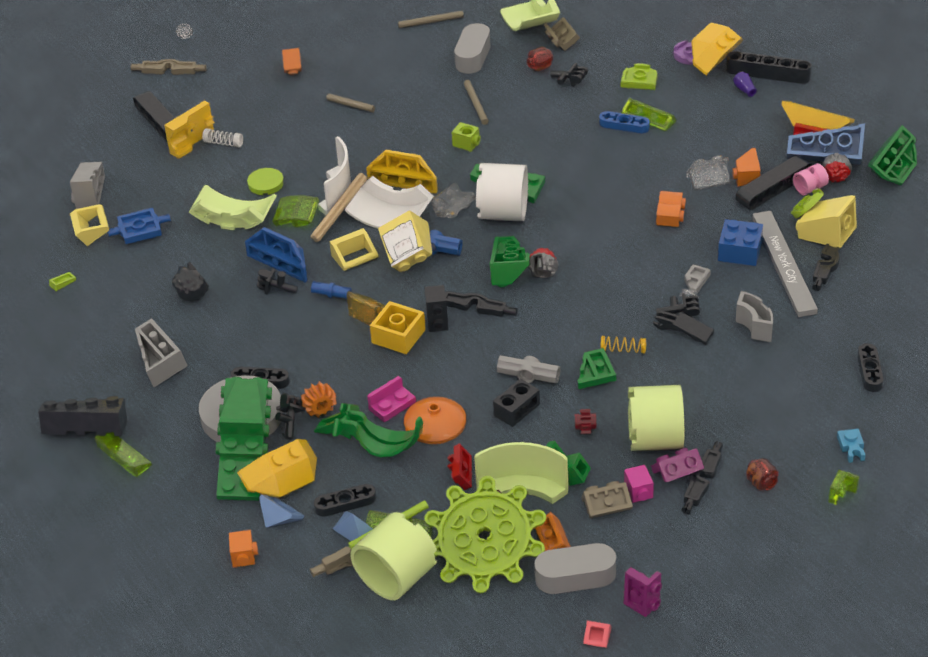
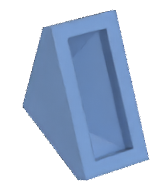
(277, 512)
(351, 526)

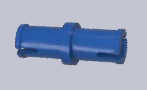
(330, 289)

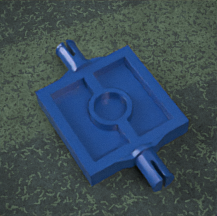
(139, 225)

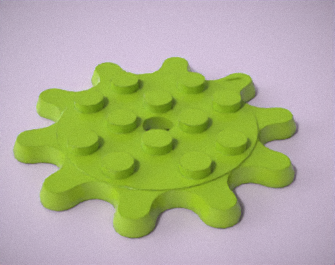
(485, 511)

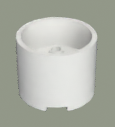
(502, 192)

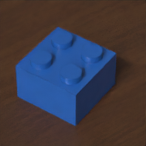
(740, 242)

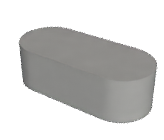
(472, 48)
(575, 568)

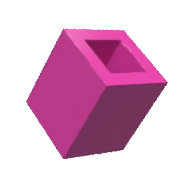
(638, 483)

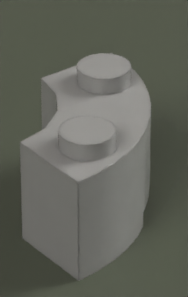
(755, 316)

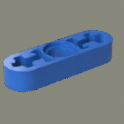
(613, 121)

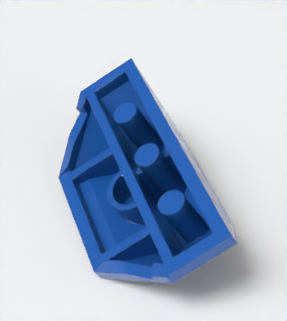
(277, 253)

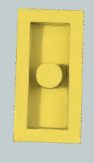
(80, 219)
(349, 244)

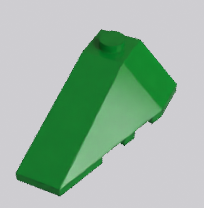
(507, 260)

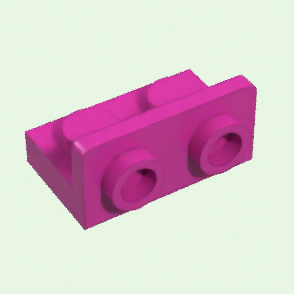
(390, 399)

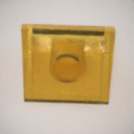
(363, 307)

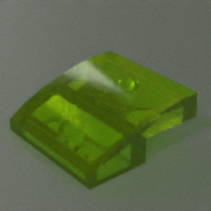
(296, 209)

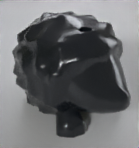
(189, 283)

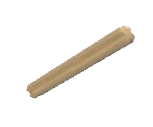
(339, 206)

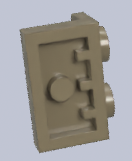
(607, 499)

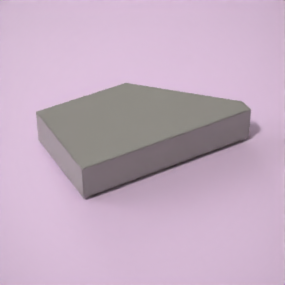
(696, 277)

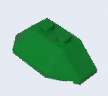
(895, 157)

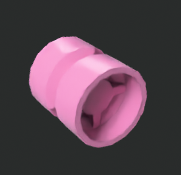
(810, 179)

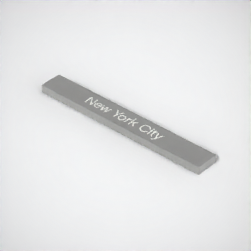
(785, 265)

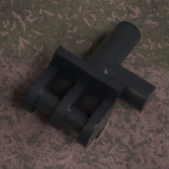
(575, 75)
(266, 281)
(689, 306)
(289, 405)

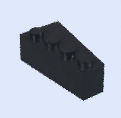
(83, 416)

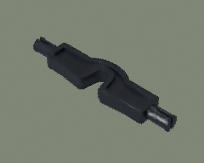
(826, 266)
(484, 305)
(697, 485)

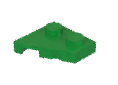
(595, 369)

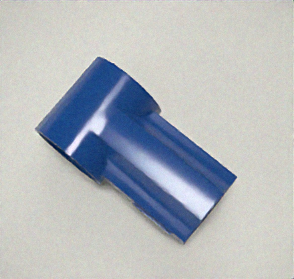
(445, 244)

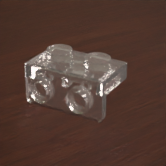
(451, 201)

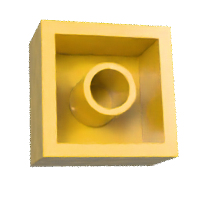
(397, 327)

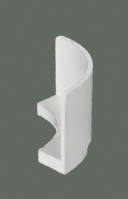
(338, 178)
(379, 203)

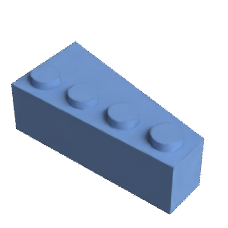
(819, 145)

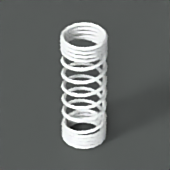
(208, 133)

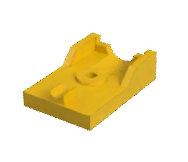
(179, 132)

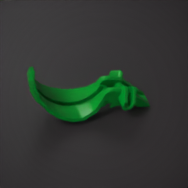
(373, 438)

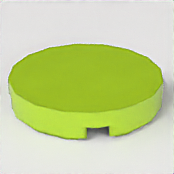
(265, 181)
(807, 203)

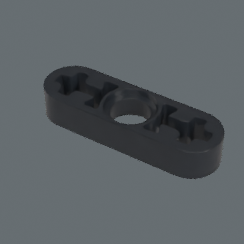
(274, 373)
(866, 373)
(331, 508)

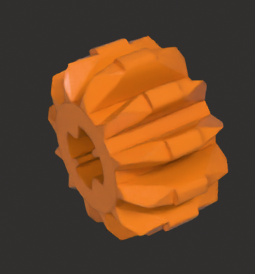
(318, 399)

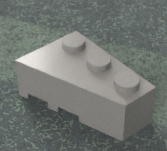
(87, 184)
(159, 353)

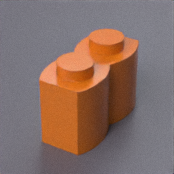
(669, 208)

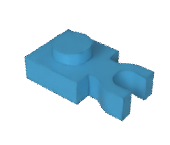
(851, 442)

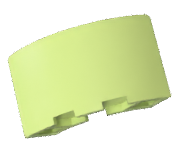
(530, 14)
(229, 212)
(532, 465)

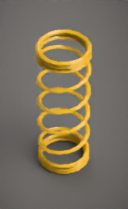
(642, 341)

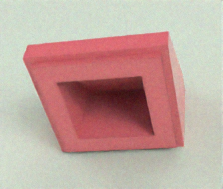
(597, 634)

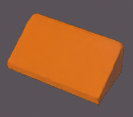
(552, 533)

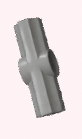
(528, 369)

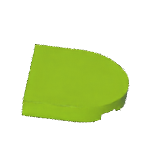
(639, 77)

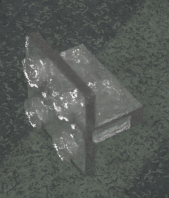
(709, 173)

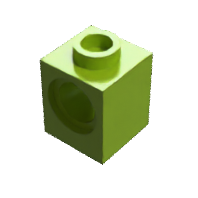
(465, 136)

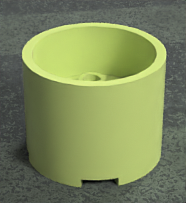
(656, 417)
(393, 556)

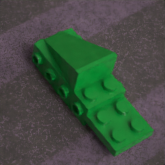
(242, 433)

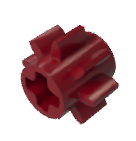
(585, 421)

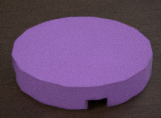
(683, 52)

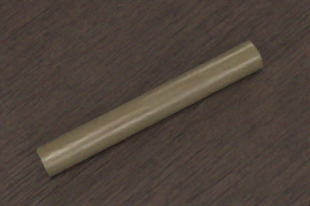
(356, 104)

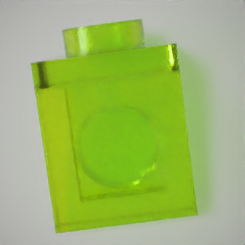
(843, 482)

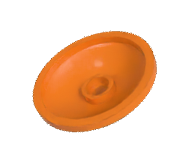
(441, 419)

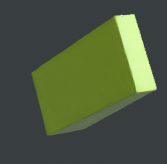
(61, 281)

